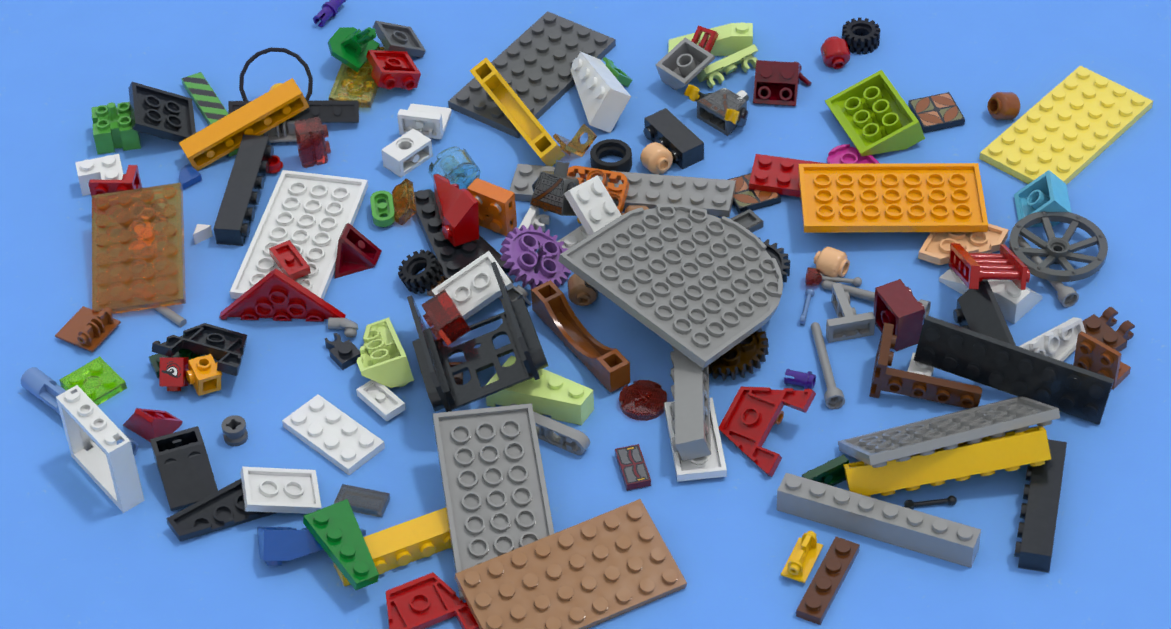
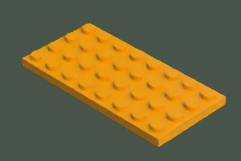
(892, 198)

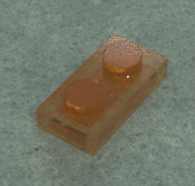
(404, 201)

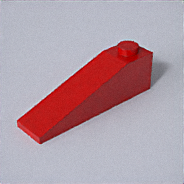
(457, 211)

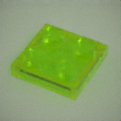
(96, 381)

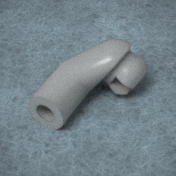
(343, 324)

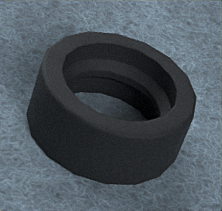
(611, 147)

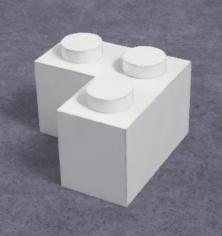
(98, 169)

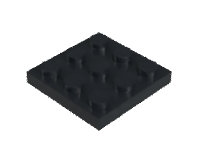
(161, 113)

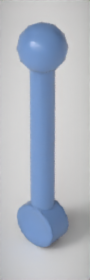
(809, 293)

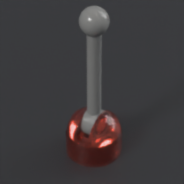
(815, 277)

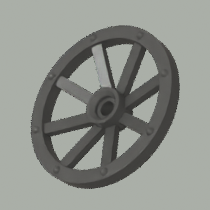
(1058, 249)

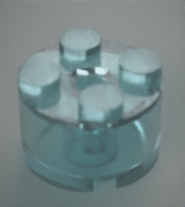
(455, 166)

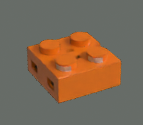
(495, 206)

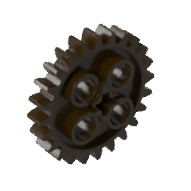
(742, 357)

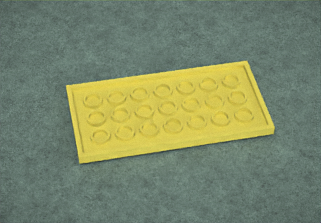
(1067, 128)

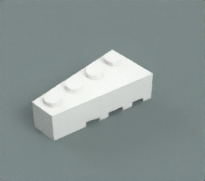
(599, 92)

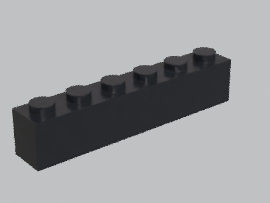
(243, 190)
(1040, 511)

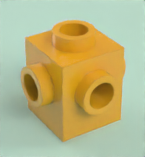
(204, 375)

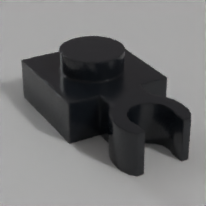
(341, 352)

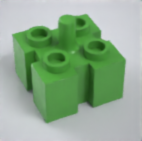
(114, 128)

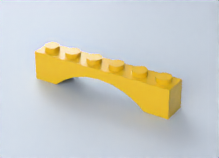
(517, 112)

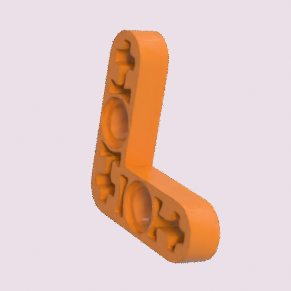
(618, 193)

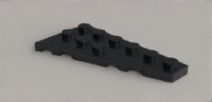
(450, 257)

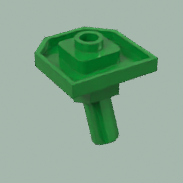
(352, 45)

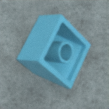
(1043, 194)

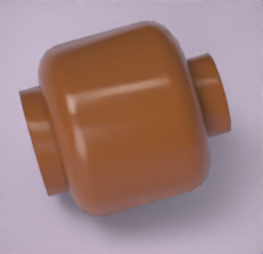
(1004, 105)

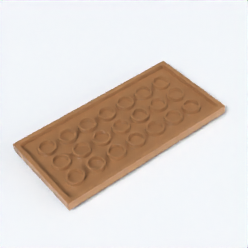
(574, 575)

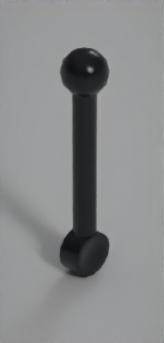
(951, 500)

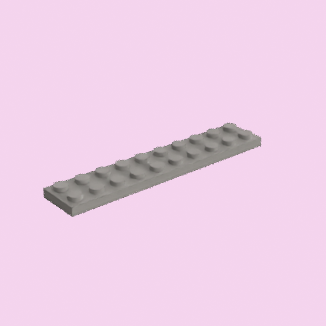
(649, 189)

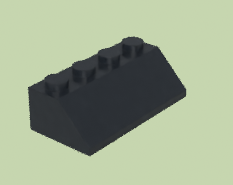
(981, 313)

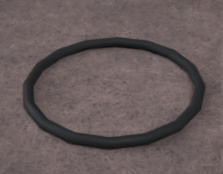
(241, 82)

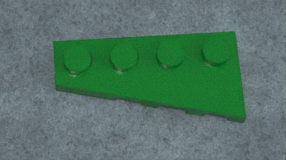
(343, 541)

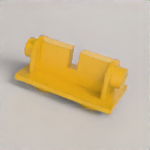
(802, 557)

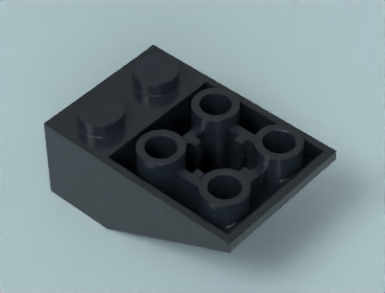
(183, 467)

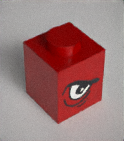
(173, 372)

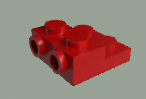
(393, 69)

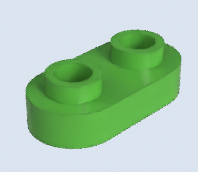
(382, 208)

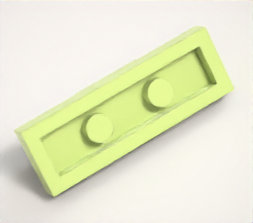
(728, 65)

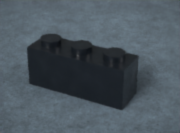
(675, 136)

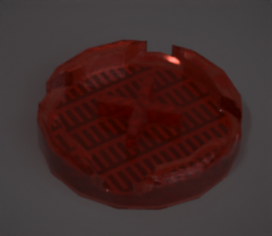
(642, 400)

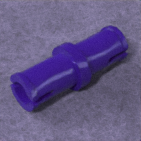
(328, 10)

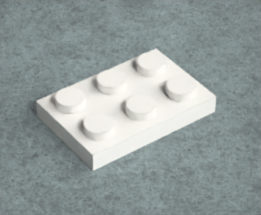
(592, 204)
(474, 285)
(280, 490)

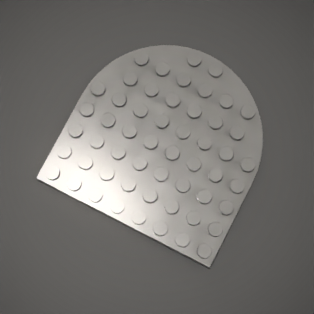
(683, 276)

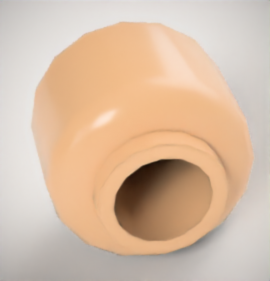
(656, 158)
(832, 262)

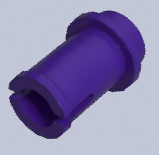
(800, 379)

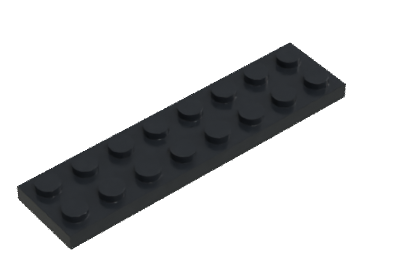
(1013, 369)

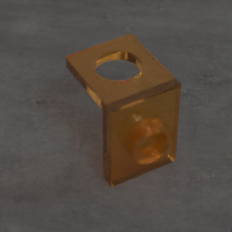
(574, 145)

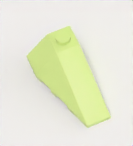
(731, 38)
(383, 356)

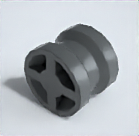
(234, 430)

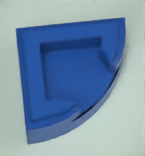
(189, 176)

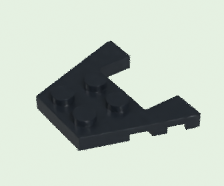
(223, 345)

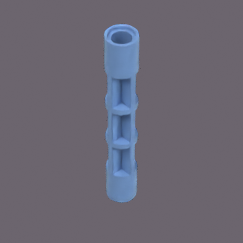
(47, 389)

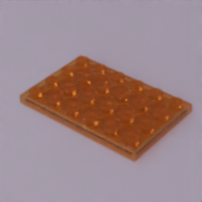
(138, 249)

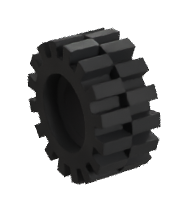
(861, 35)
(425, 279)

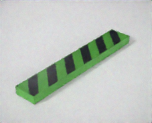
(205, 99)

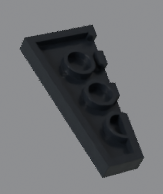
(213, 513)

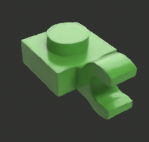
(622, 77)

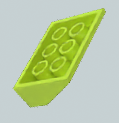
(875, 116)

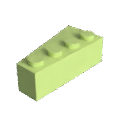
(549, 396)

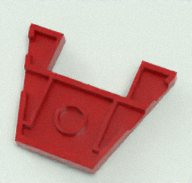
(753, 417)
(426, 603)

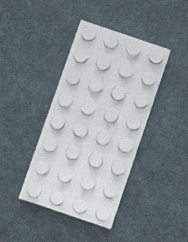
(311, 215)

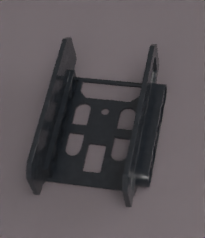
(434, 356)

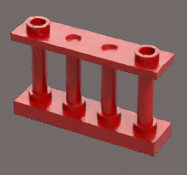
(978, 266)

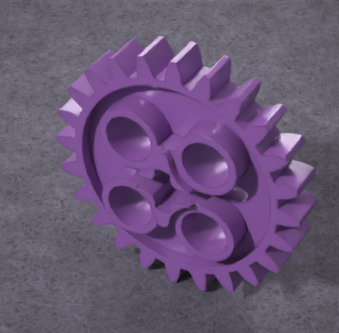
(521, 257)

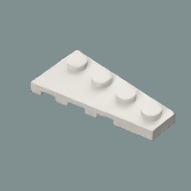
(1059, 341)

